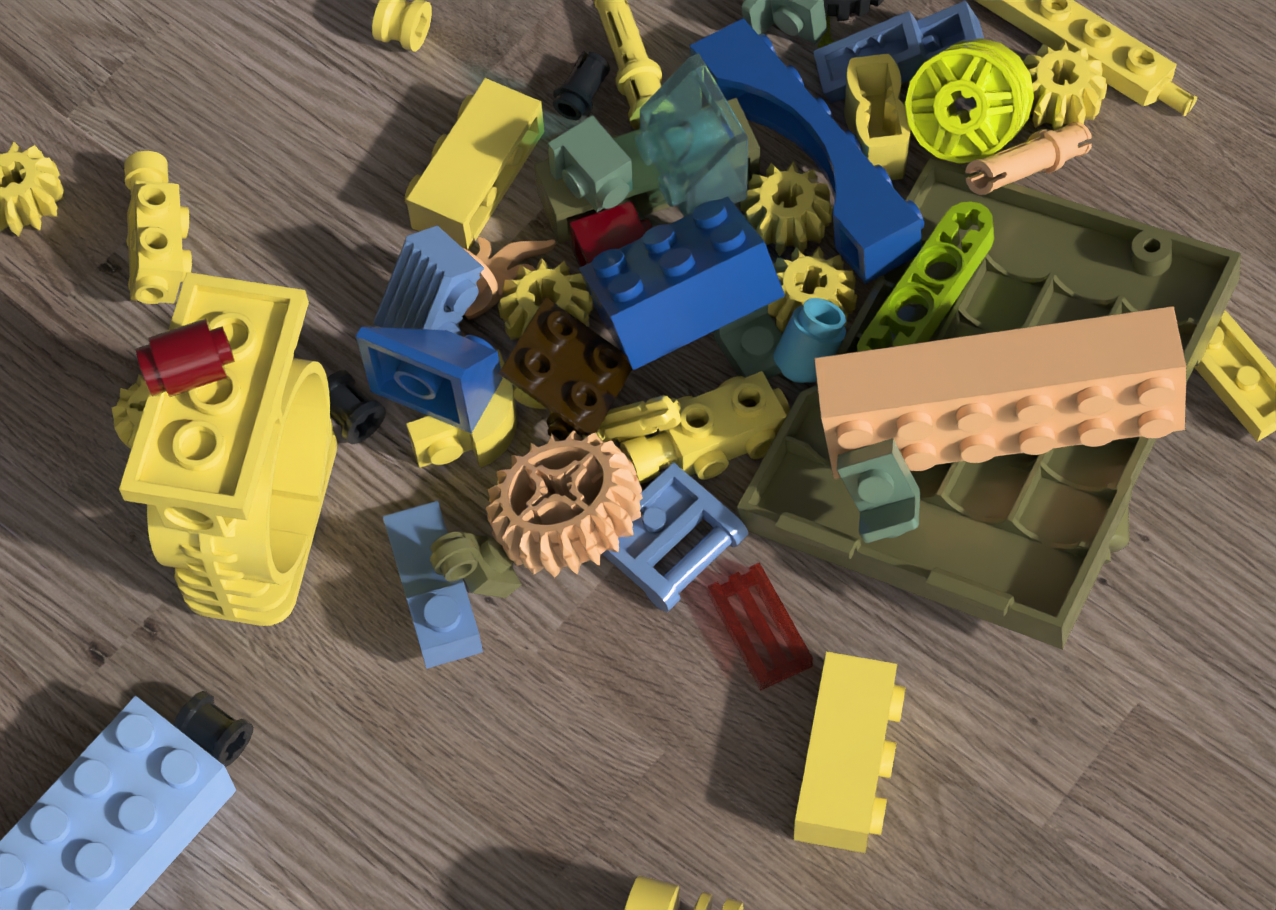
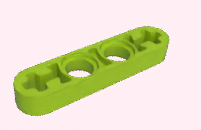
(931, 293)

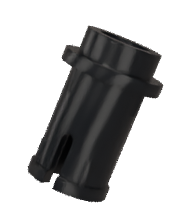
(580, 86)

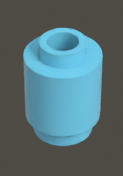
(811, 333)

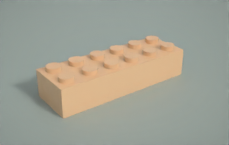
(1009, 390)

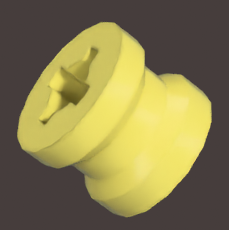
(402, 22)

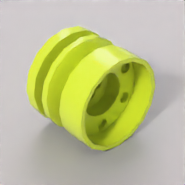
(975, 70)

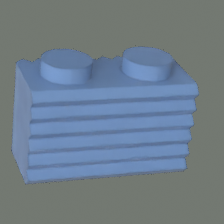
(429, 284)

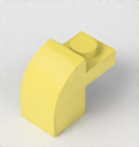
(442, 443)

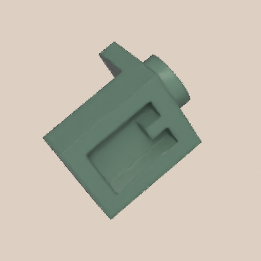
(793, 17)
(750, 343)
(881, 490)

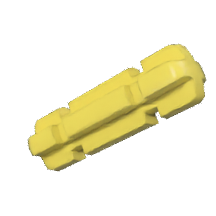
(639, 419)

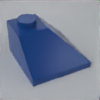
(431, 371)

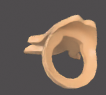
(500, 268)

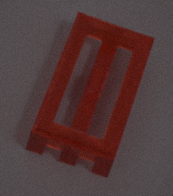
(740, 586)

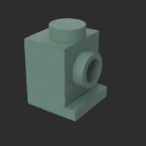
(591, 164)

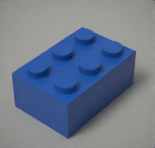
(681, 281)

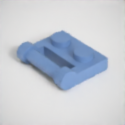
(669, 512)

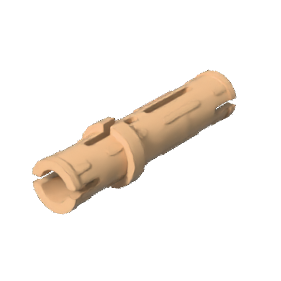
(1040, 153)

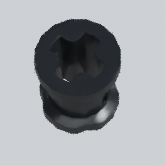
(352, 409)
(213, 728)

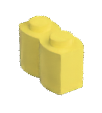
(876, 112)

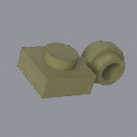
(477, 560)

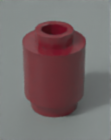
(185, 358)

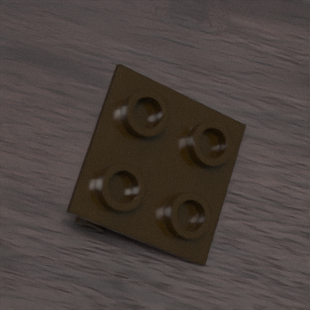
(566, 370)

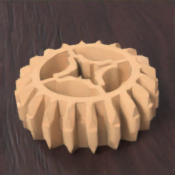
(564, 503)

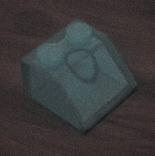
(694, 140)

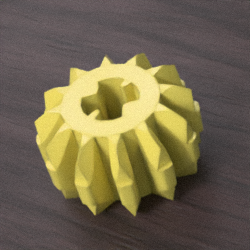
(1065, 86)
(27, 188)
(788, 207)
(812, 278)
(526, 294)

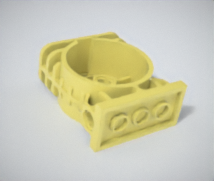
(240, 462)

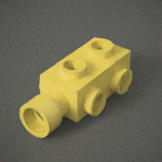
(155, 230)
(713, 428)

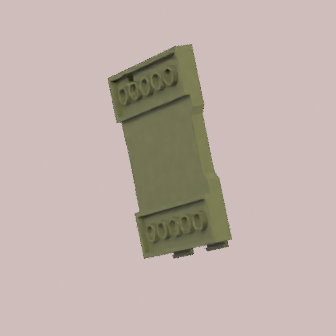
(1023, 530)

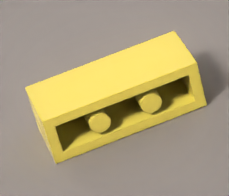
(475, 162)
(848, 753)

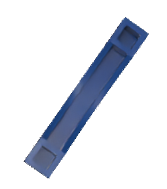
(871, 220)

